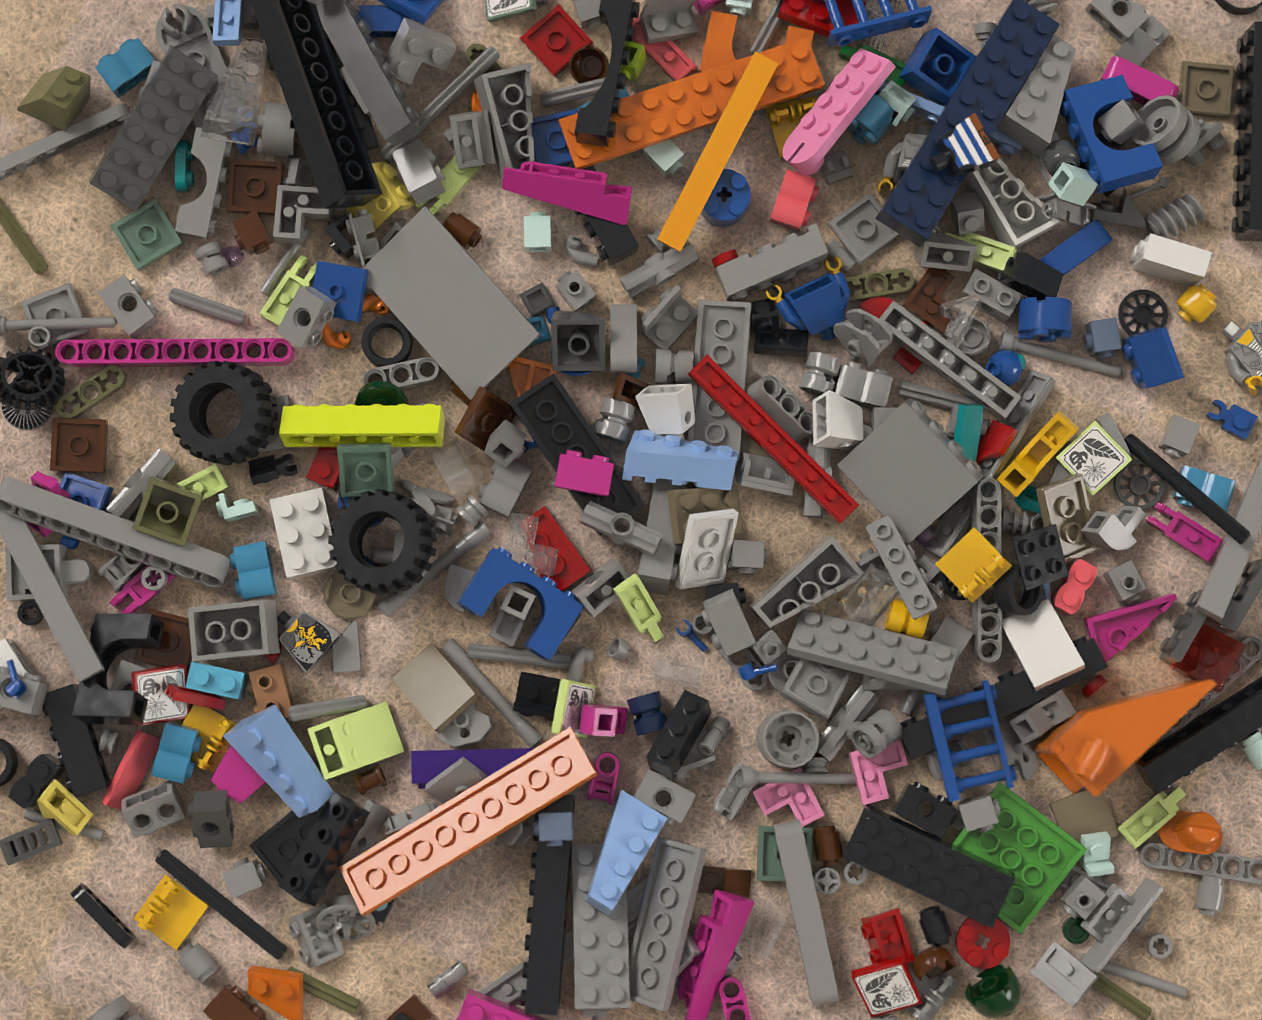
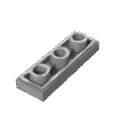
(367, 834)

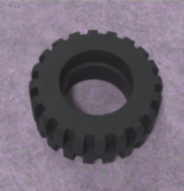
(192, 405)
(352, 528)

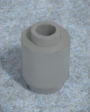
(1210, 895)
(196, 962)

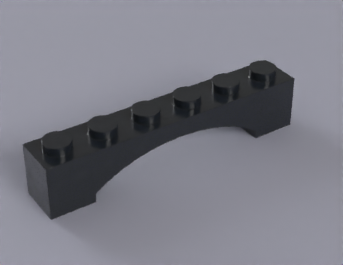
(596, 120)

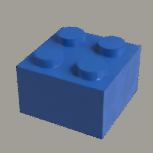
(936, 66)

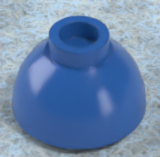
(1005, 366)

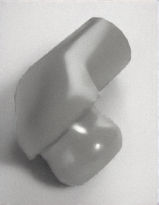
(578, 254)
(575, 668)
(911, 699)

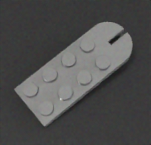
(194, 42)

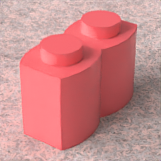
(793, 200)
(1070, 594)

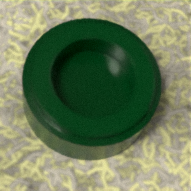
(1073, 931)

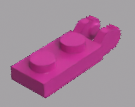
(1186, 533)
(138, 591)

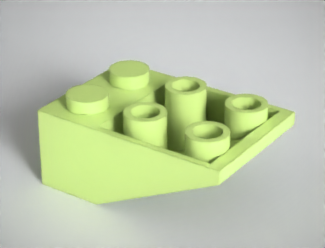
(355, 740)

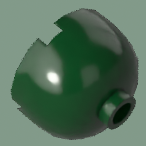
(996, 993)

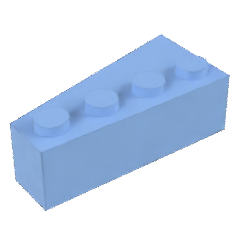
(679, 461)
(280, 760)
(626, 843)

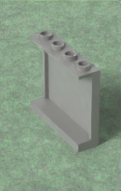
(910, 469)

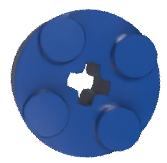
(738, 199)
(1045, 319)

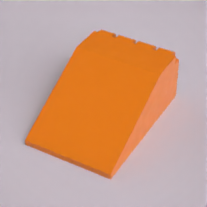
(1125, 724)

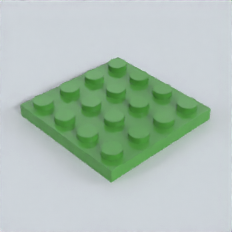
(1027, 846)

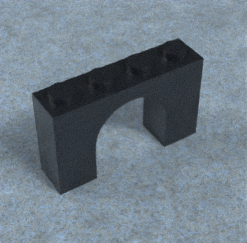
(110, 637)

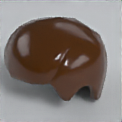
(588, 64)
(932, 962)

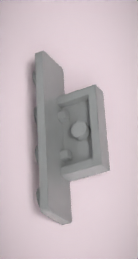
(901, 567)
(1115, 919)

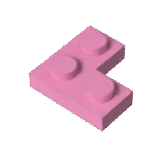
(870, 771)
(796, 795)

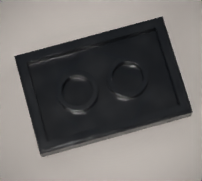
(283, 840)

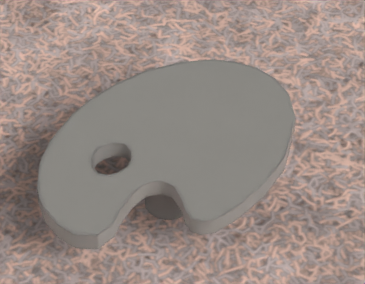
(1016, 749)

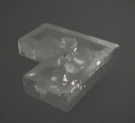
(521, 544)

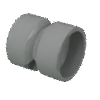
(673, 366)
(820, 373)
(614, 420)
(876, 733)

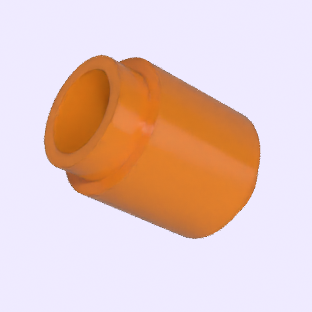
(1093, 758)

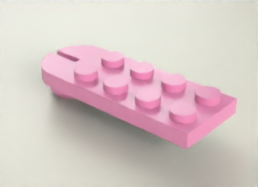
(835, 111)

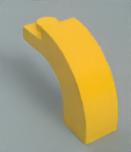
(1037, 453)

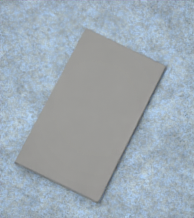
(449, 303)

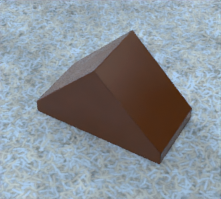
(627, 389)

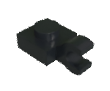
(267, 468)

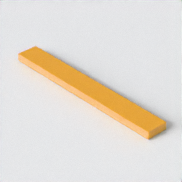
(717, 151)

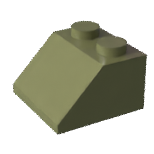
(57, 97)
(168, 510)

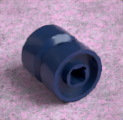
(647, 712)

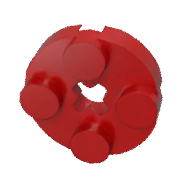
(975, 954)

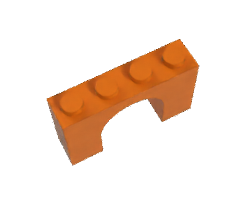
(720, 37)

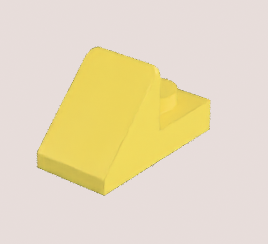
(62, 806)

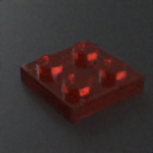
(1210, 657)

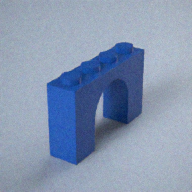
(1106, 166)
(557, 607)

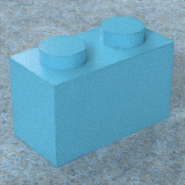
(217, 680)

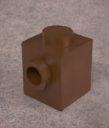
(252, 234)

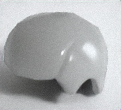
(976, 339)

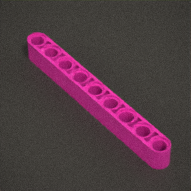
(163, 348)

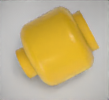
(1196, 303)

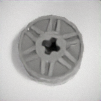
(801, 745)

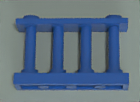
(843, 35)
(949, 759)

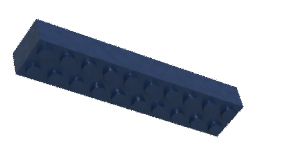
(984, 90)

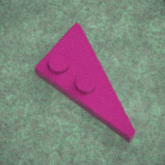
(1117, 627)

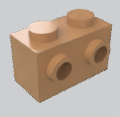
(270, 689)

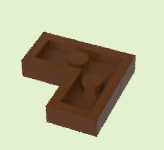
(926, 299)

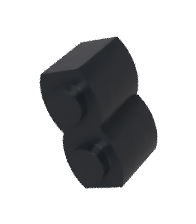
(38, 777)

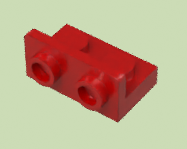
(325, 468)
(886, 937)

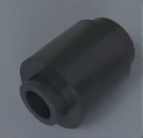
(935, 926)

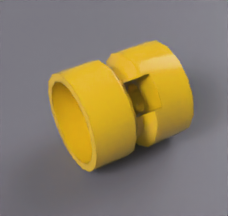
(900, 620)

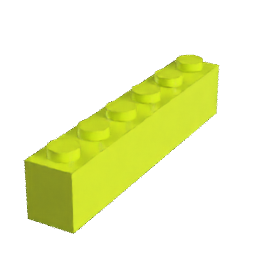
(354, 424)

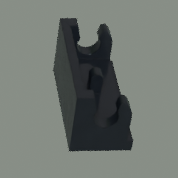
(1031, 277)

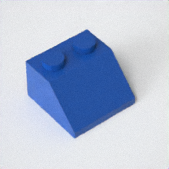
(1151, 358)

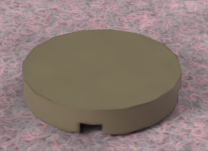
(347, 600)

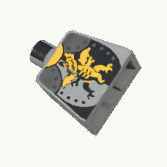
(306, 638)

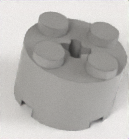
(277, 131)

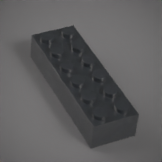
(559, 426)
(929, 865)

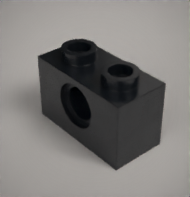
(908, 808)

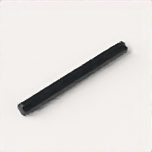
(1187, 489)
(221, 904)

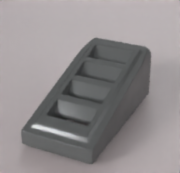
(14, 848)

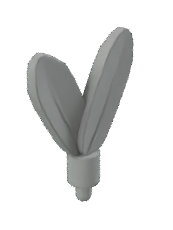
(425, 496)

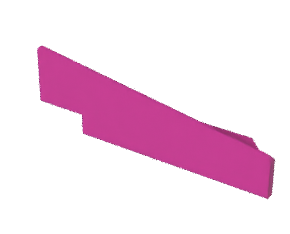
(570, 188)
(717, 940)

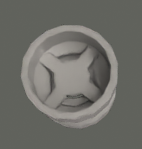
(211, 259)

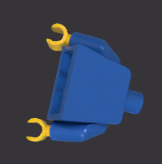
(817, 303)

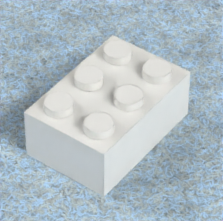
(303, 532)

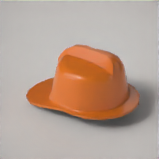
(1192, 833)

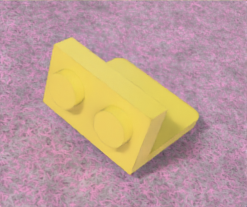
(394, 196)

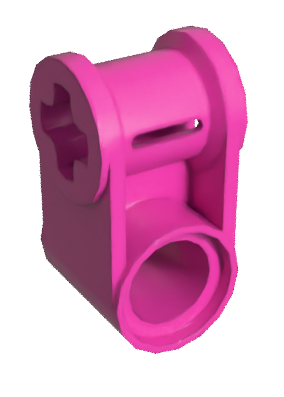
(604, 780)

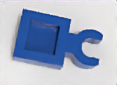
(1235, 421)

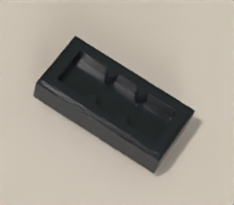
(782, 343)

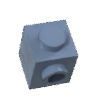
(1102, 338)
(554, 827)

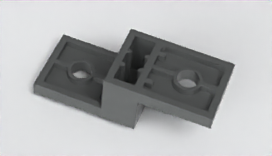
(1188, 625)

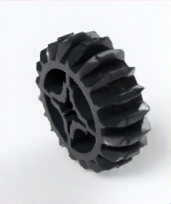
(30, 371)

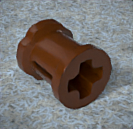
(370, 779)

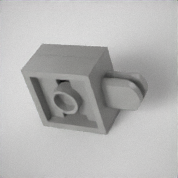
(66, 571)

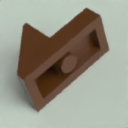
(725, 879)

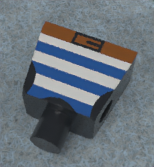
(965, 149)

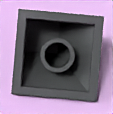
(578, 341)

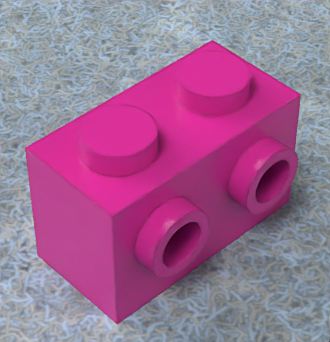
(584, 474)

